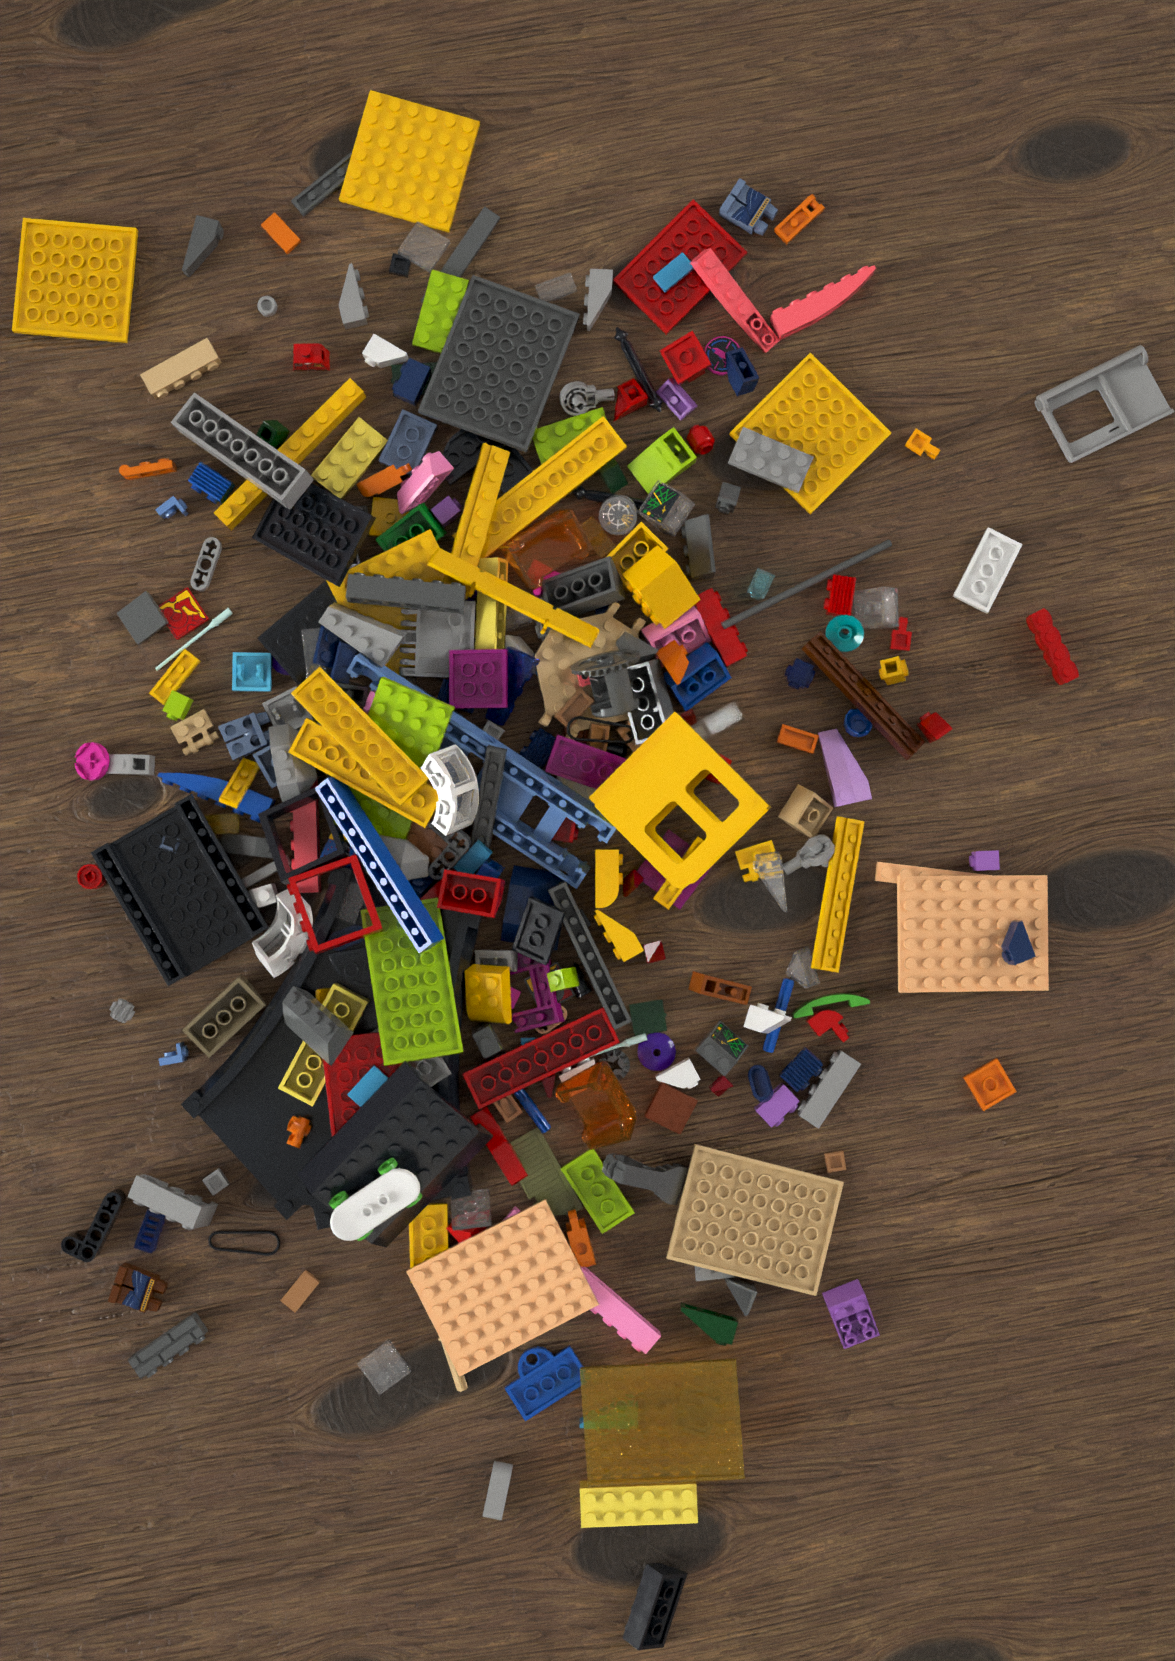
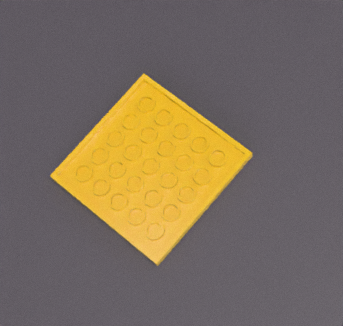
(409, 161)
(75, 280)
(821, 419)
(406, 561)

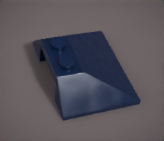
(524, 884)

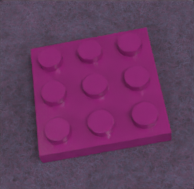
(478, 678)
(655, 879)

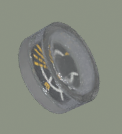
(618, 514)

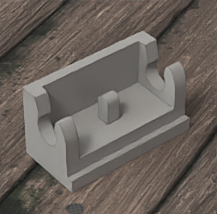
(497, 958)

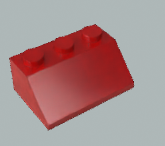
(470, 893)

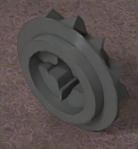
(623, 1062)

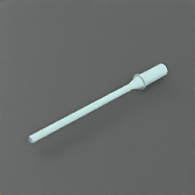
(215, 622)
(627, 1043)

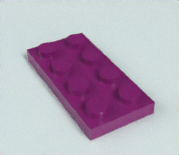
(581, 762)

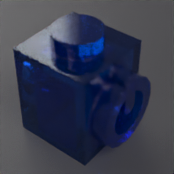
(799, 674)

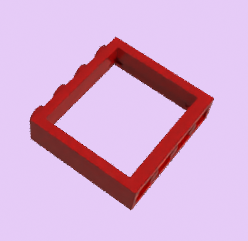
(300, 908)

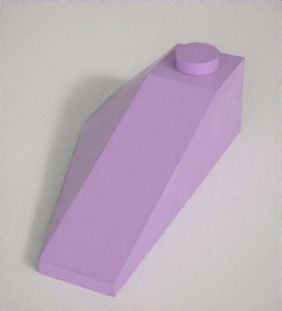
(844, 774)

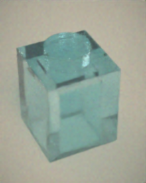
(760, 584)

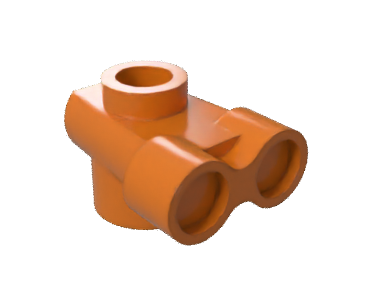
(299, 1128)

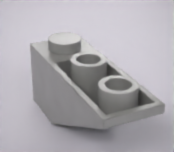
(599, 293)
(350, 304)
(131, 764)

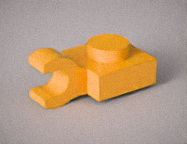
(920, 443)

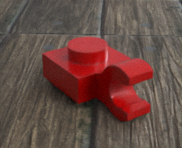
(901, 638)

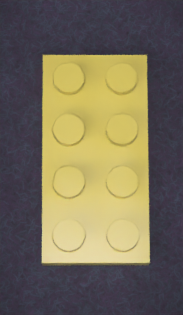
(349, 458)

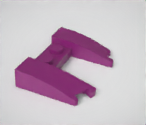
(548, 1009)

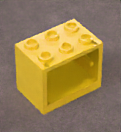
(660, 587)

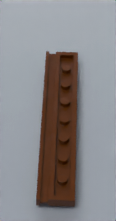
(863, 695)

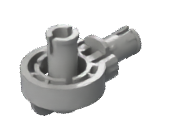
(582, 397)
(814, 853)

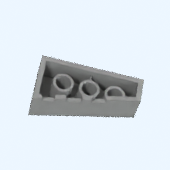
(171, 1202)

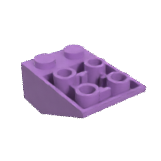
(851, 1313)

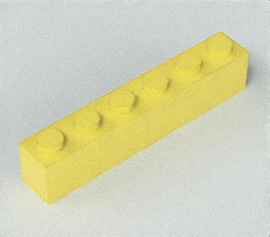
(490, 613)

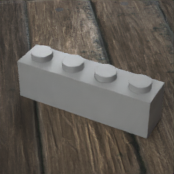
(828, 1088)

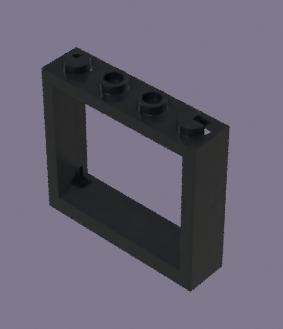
(267, 821)

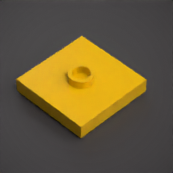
(386, 514)

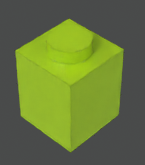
(177, 706)
(563, 979)

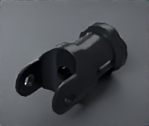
(583, 989)

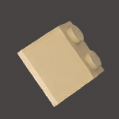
(805, 811)

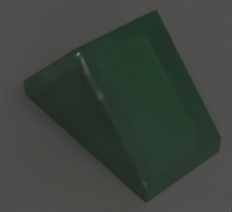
(613, 476)

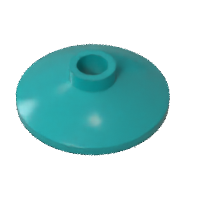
(843, 641)

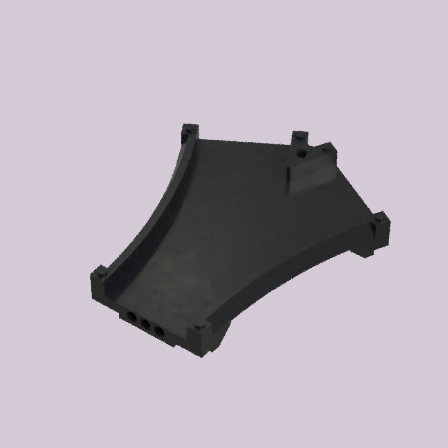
(243, 1094)

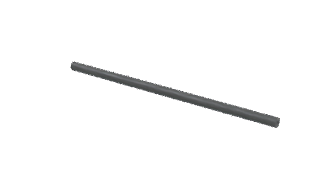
(805, 584)

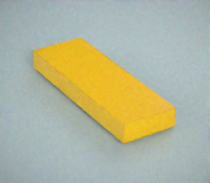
(174, 676)
(239, 783)

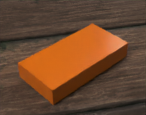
(280, 233)
(797, 739)

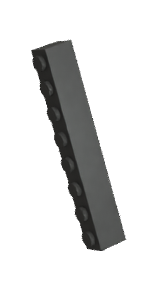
(589, 956)

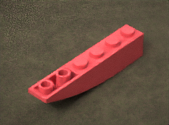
(734, 299)
(818, 304)

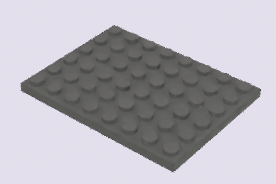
(499, 363)

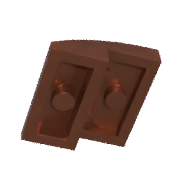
(670, 1108)

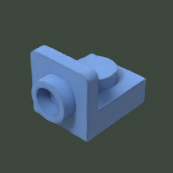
(169, 508)
(172, 1057)

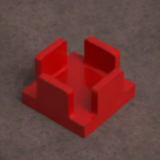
(686, 358)

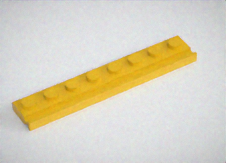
(479, 507)
(837, 895)

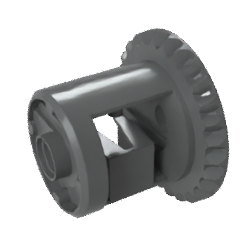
(610, 681)

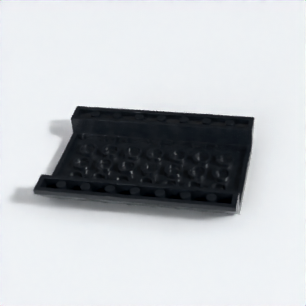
(183, 903)
(403, 1123)

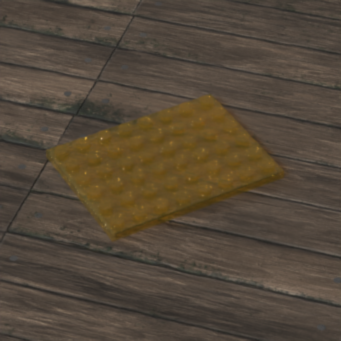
(662, 1422)

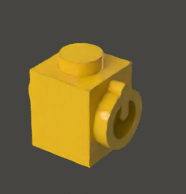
(893, 670)

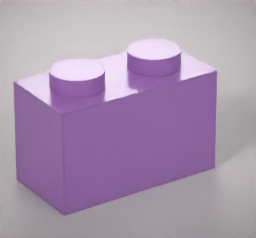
(778, 1106)

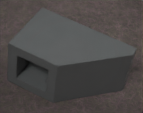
(727, 498)

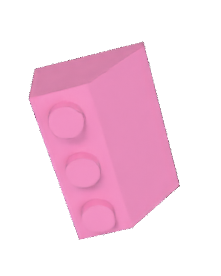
(423, 482)
(686, 630)

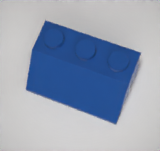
(701, 678)

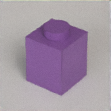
(446, 511)
(984, 860)

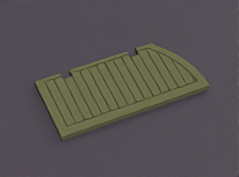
(544, 1174)

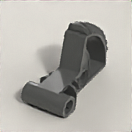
(663, 1180)

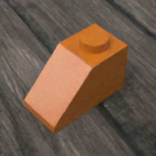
(674, 660)

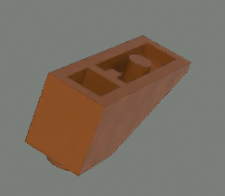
(719, 988)

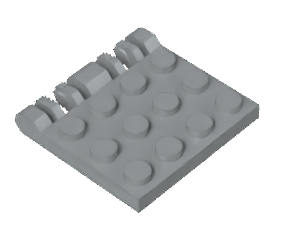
(434, 637)

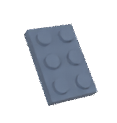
(408, 441)

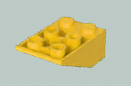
(624, 940)

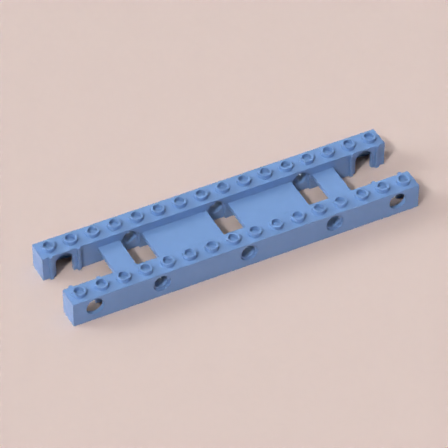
(519, 784)

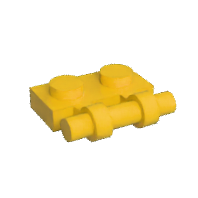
(747, 855)

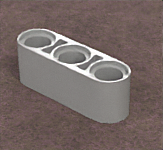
(497, 1490)

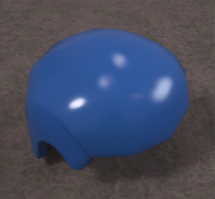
(856, 723)

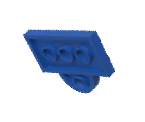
(544, 1380)

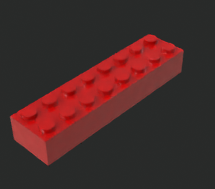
(540, 1057)

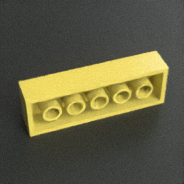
(306, 1072)
(638, 1504)

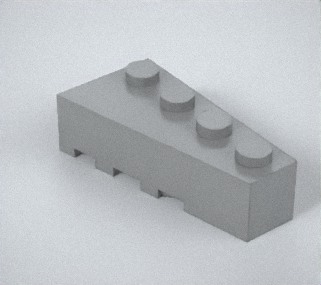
(362, 632)

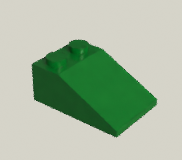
(411, 525)

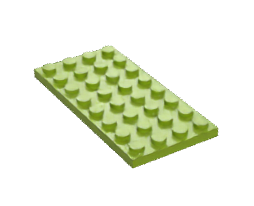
(418, 728)
(411, 991)

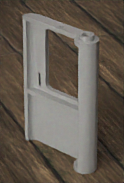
(1125, 388)

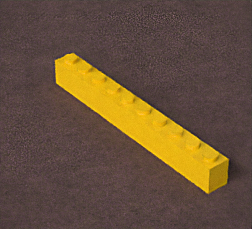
(296, 449)

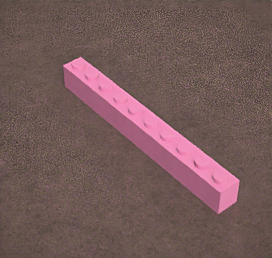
(618, 1312)

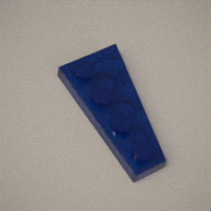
(519, 671)

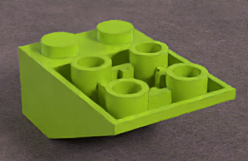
(662, 460)

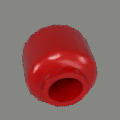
(700, 439)

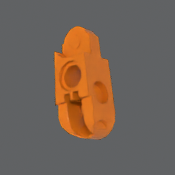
(382, 480)
(580, 1240)

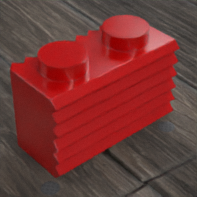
(841, 595)

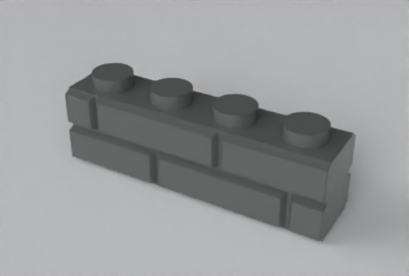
(168, 1345)

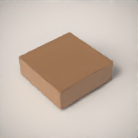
(835, 1161)

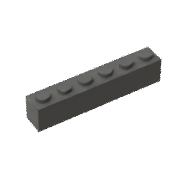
(406, 593)

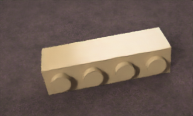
(181, 368)

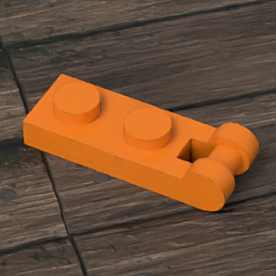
(798, 219)
(148, 469)

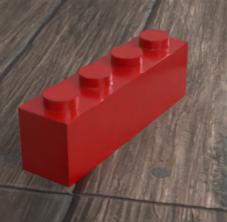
(723, 640)

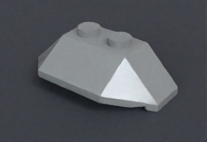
(291, 773)
(407, 856)

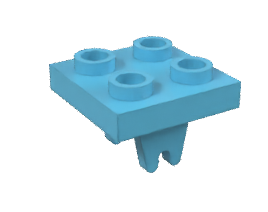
(252, 672)

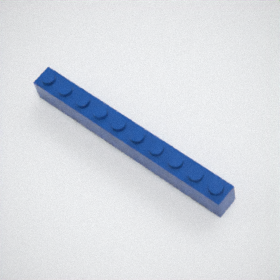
(379, 864)

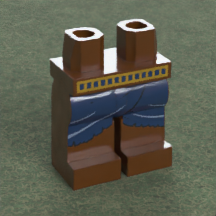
(137, 1288)

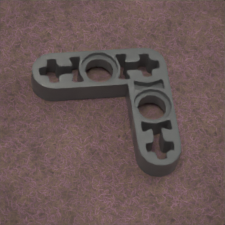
(452, 847)

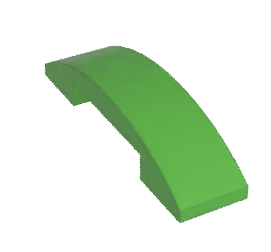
(806, 1008)

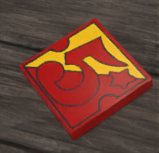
(183, 613)

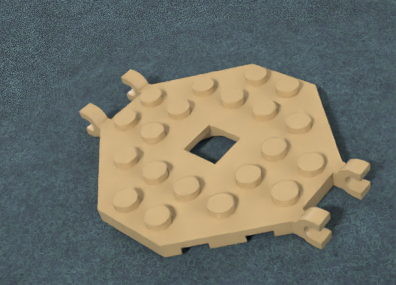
(560, 652)

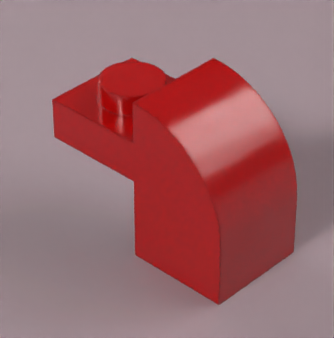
(824, 1020)

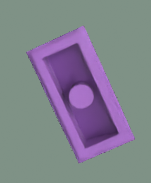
(676, 398)

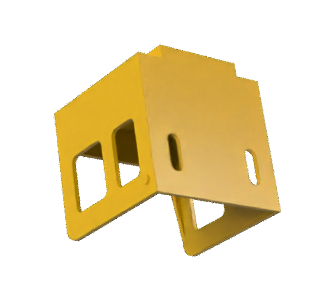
(664, 776)

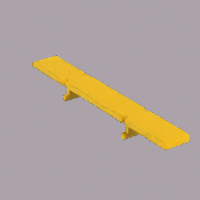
(513, 597)

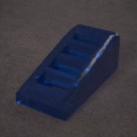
(154, 1240)

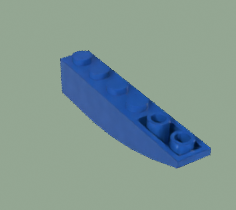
(212, 788)

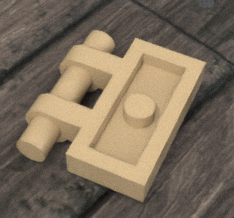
(192, 727)

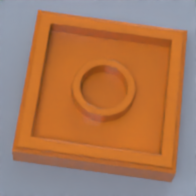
(989, 1084)

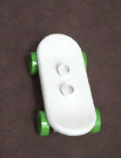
(375, 1203)

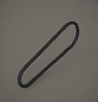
(598, 740)
(244, 1251)

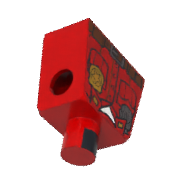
(309, 357)

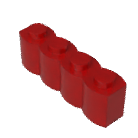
(1054, 652)

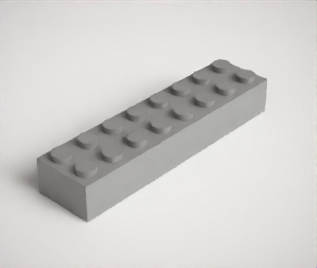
(242, 451)

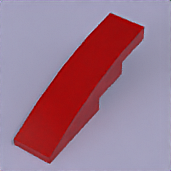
(500, 1147)

